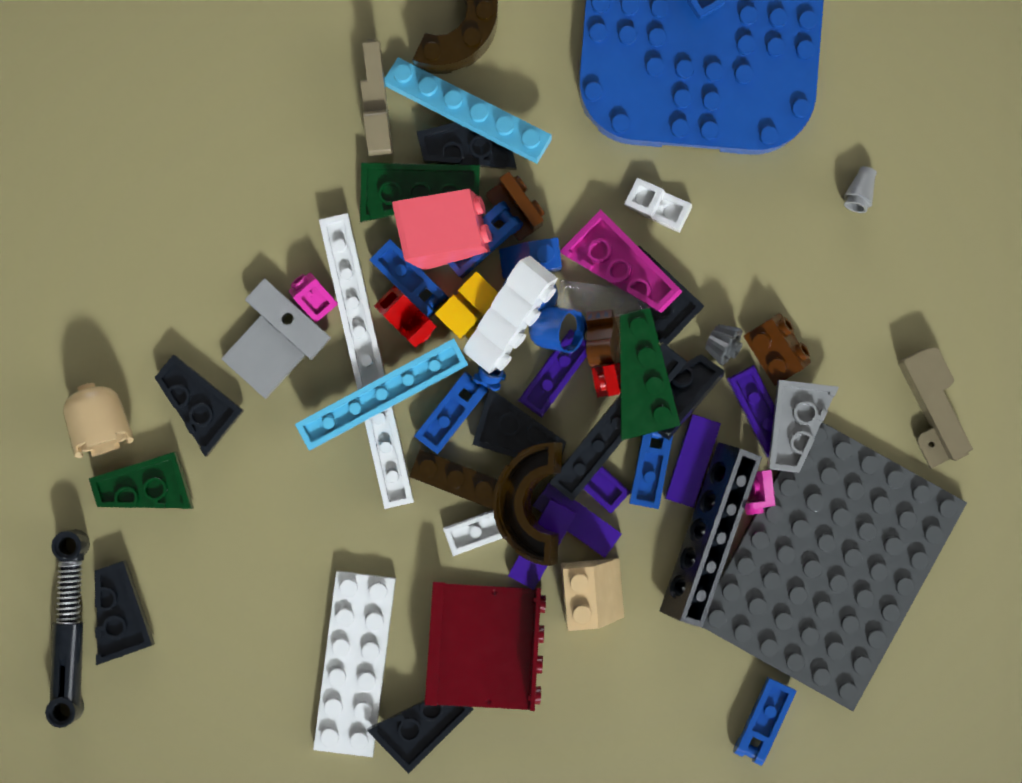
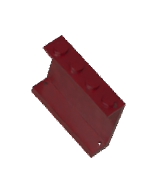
(484, 646)

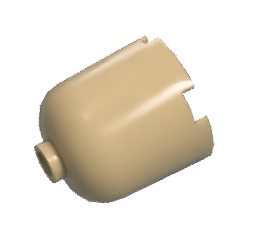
(96, 420)

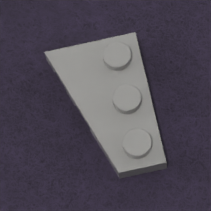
(796, 420)

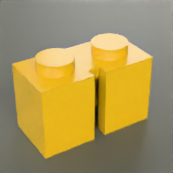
(468, 307)

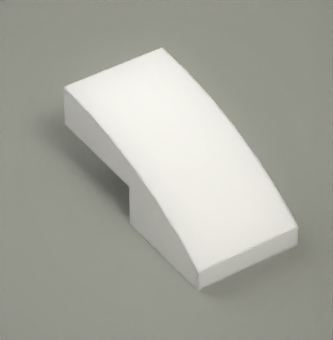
(658, 205)

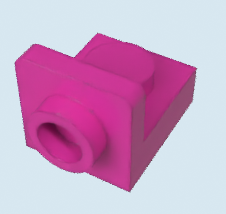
(312, 296)
(761, 493)

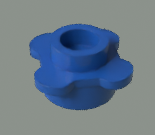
(489, 380)

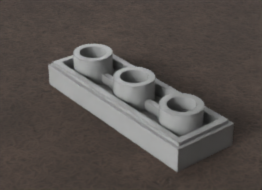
(275, 306)

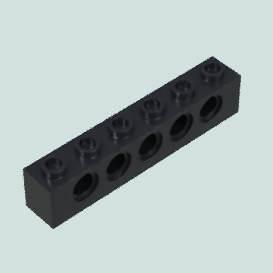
(710, 534)

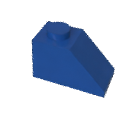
(543, 251)

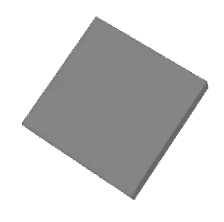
(263, 357)

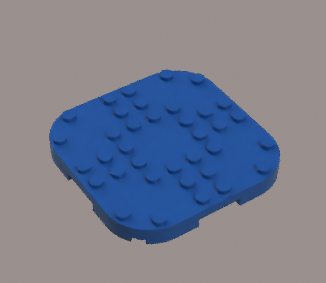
(716, 82)

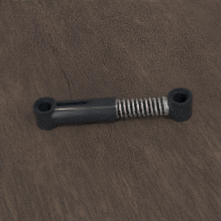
(67, 632)

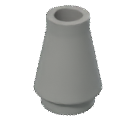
(860, 193)

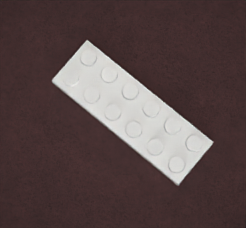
(354, 663)

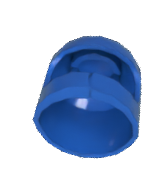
(547, 327)

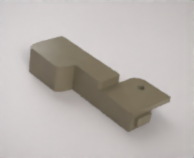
(375, 102)
(928, 378)

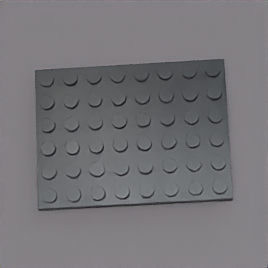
(833, 566)

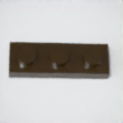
(454, 478)

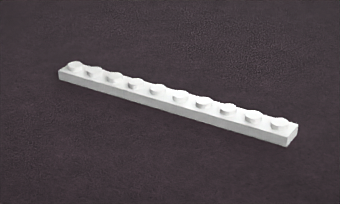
(365, 356)

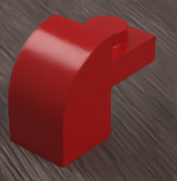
(405, 316)
(607, 380)

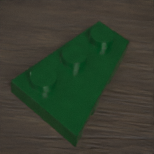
(144, 485)

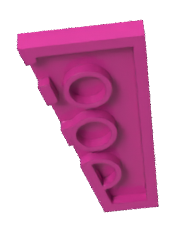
(617, 259)

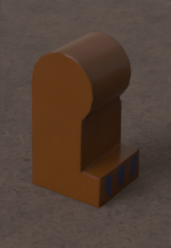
(601, 337)

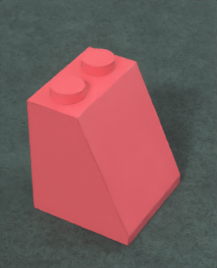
(441, 228)

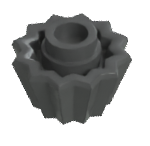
(724, 343)

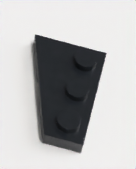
(461, 146)
(677, 314)
(691, 387)
(200, 404)
(509, 429)
(120, 615)
(417, 731)

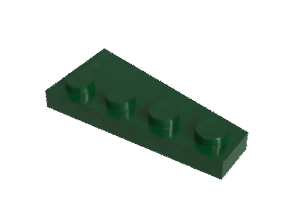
(396, 181)
(645, 385)

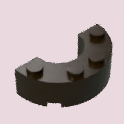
(463, 45)
(513, 503)

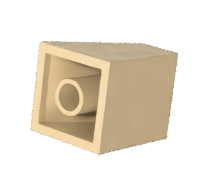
(591, 593)

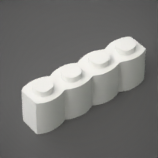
(509, 315)

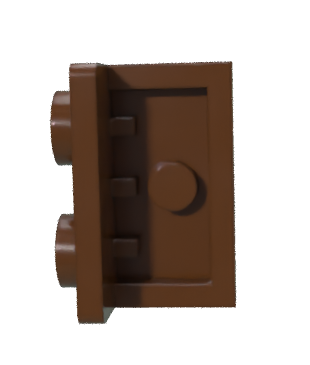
(512, 191)
(778, 348)

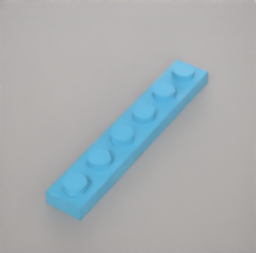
(467, 110)
(381, 394)

